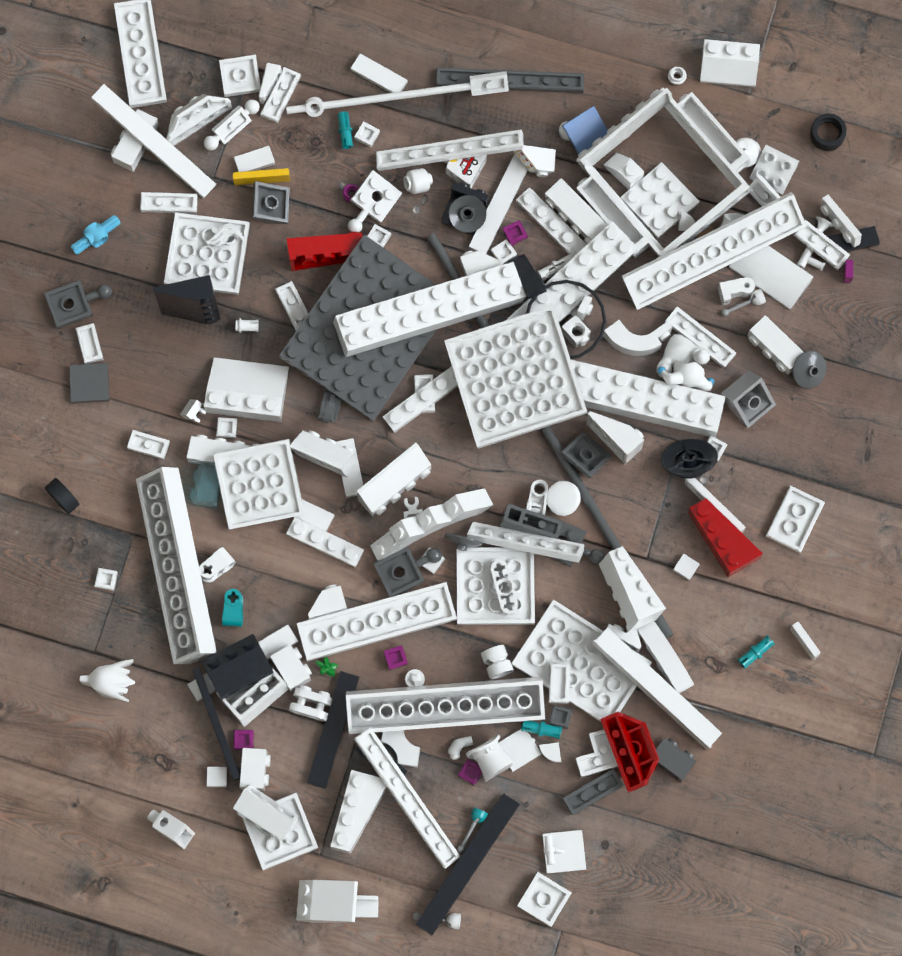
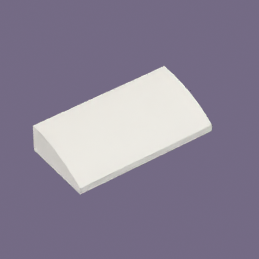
(774, 275)

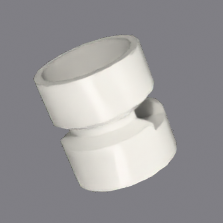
(497, 663)

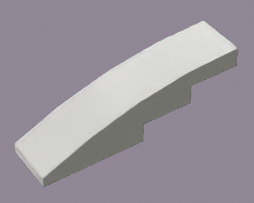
(665, 657)

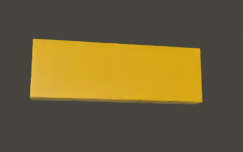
(264, 176)

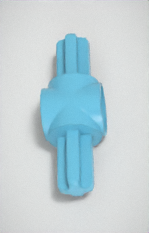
(95, 234)

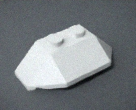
(195, 115)

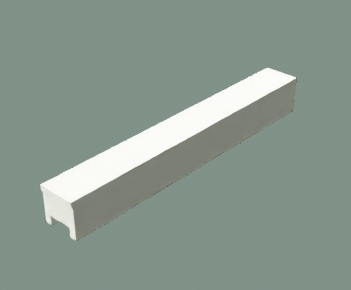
(657, 688)

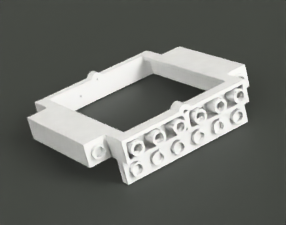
(707, 135)

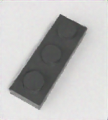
(592, 792)

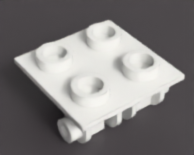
(775, 168)

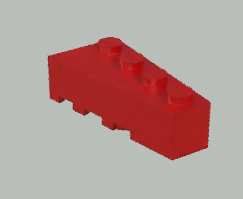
(321, 250)
(726, 542)

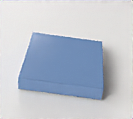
(585, 129)

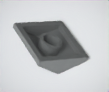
(270, 203)
(586, 455)

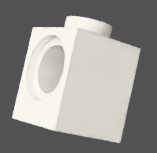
(576, 324)

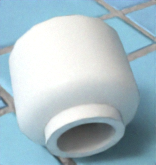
(417, 181)

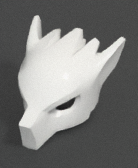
(110, 680)

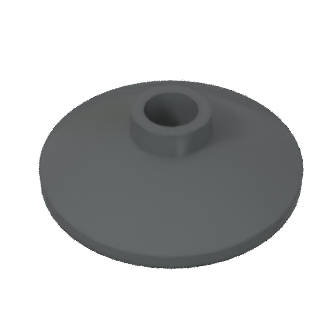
(470, 222)
(803, 366)
(463, 542)

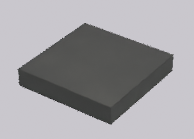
(89, 383)

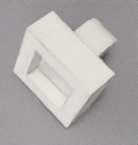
(191, 410)

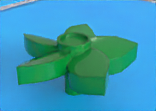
(327, 667)

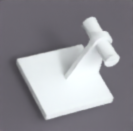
(564, 851)

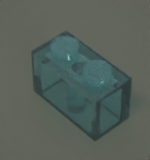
(206, 487)

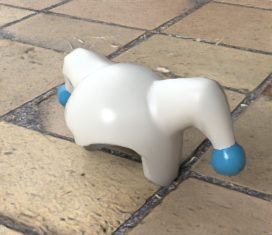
(687, 375)

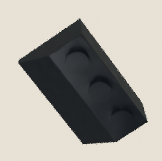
(237, 666)

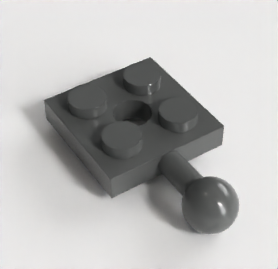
(75, 293)
(577, 535)
(405, 560)

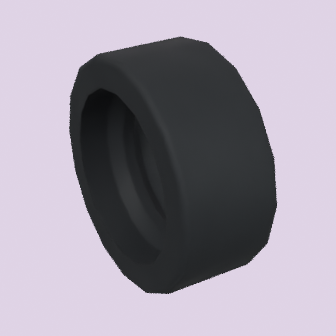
(825, 145)
(62, 496)

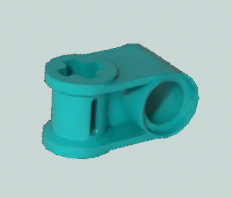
(233, 612)

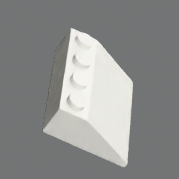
(246, 389)

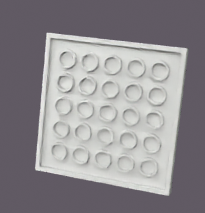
(515, 377)

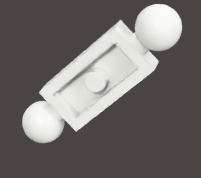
(231, 125)

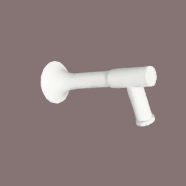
(806, 257)

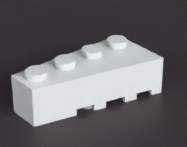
(630, 589)
(358, 805)

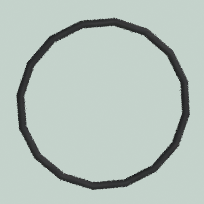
(597, 299)

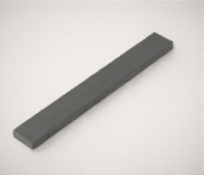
(517, 79)

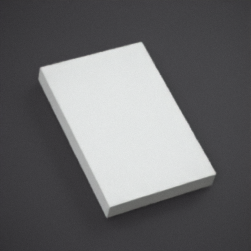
(795, 519)

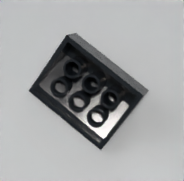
(189, 300)

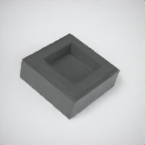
(560, 716)

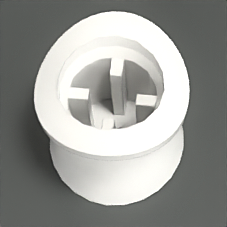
(491, 758)

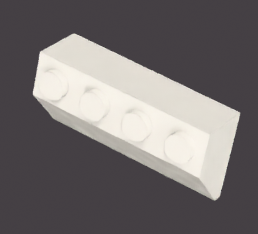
(394, 480)

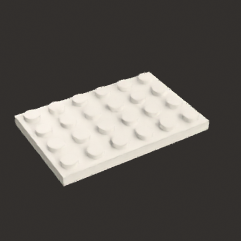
(566, 639)

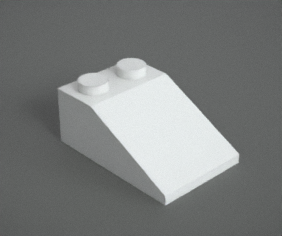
(619, 437)
(326, 901)

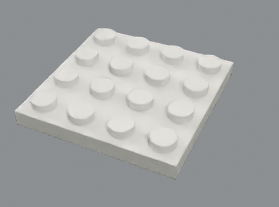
(193, 258)
(258, 484)
(476, 591)

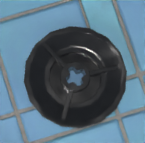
(689, 458)

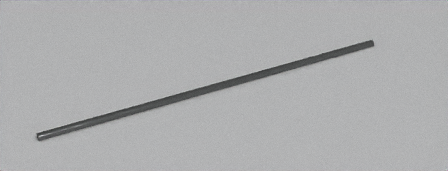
(552, 440)

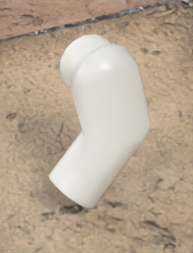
(457, 745)

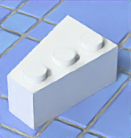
(255, 698)

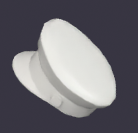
(563, 498)

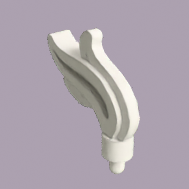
(223, 233)

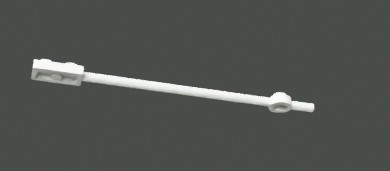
(478, 85)

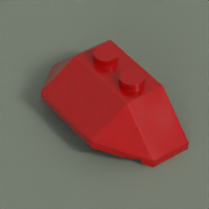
(631, 749)

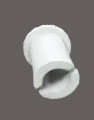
(246, 325)

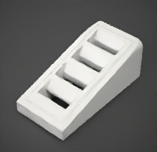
(269, 80)

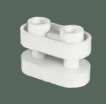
(305, 694)

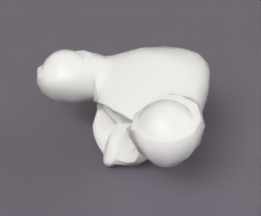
(682, 350)

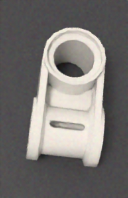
(537, 502)
(218, 564)

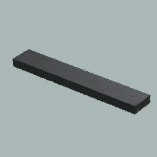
(216, 724)
(332, 732)

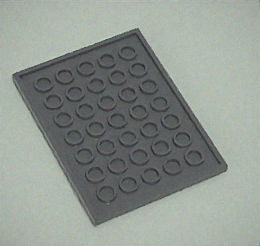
(371, 376)

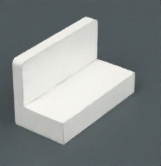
(366, 906)

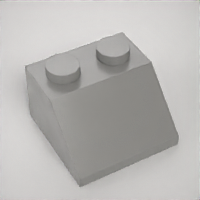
(748, 398)

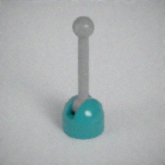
(477, 817)

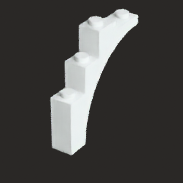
(430, 520)

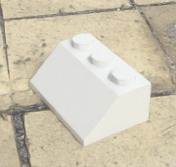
(729, 63)
(324, 452)

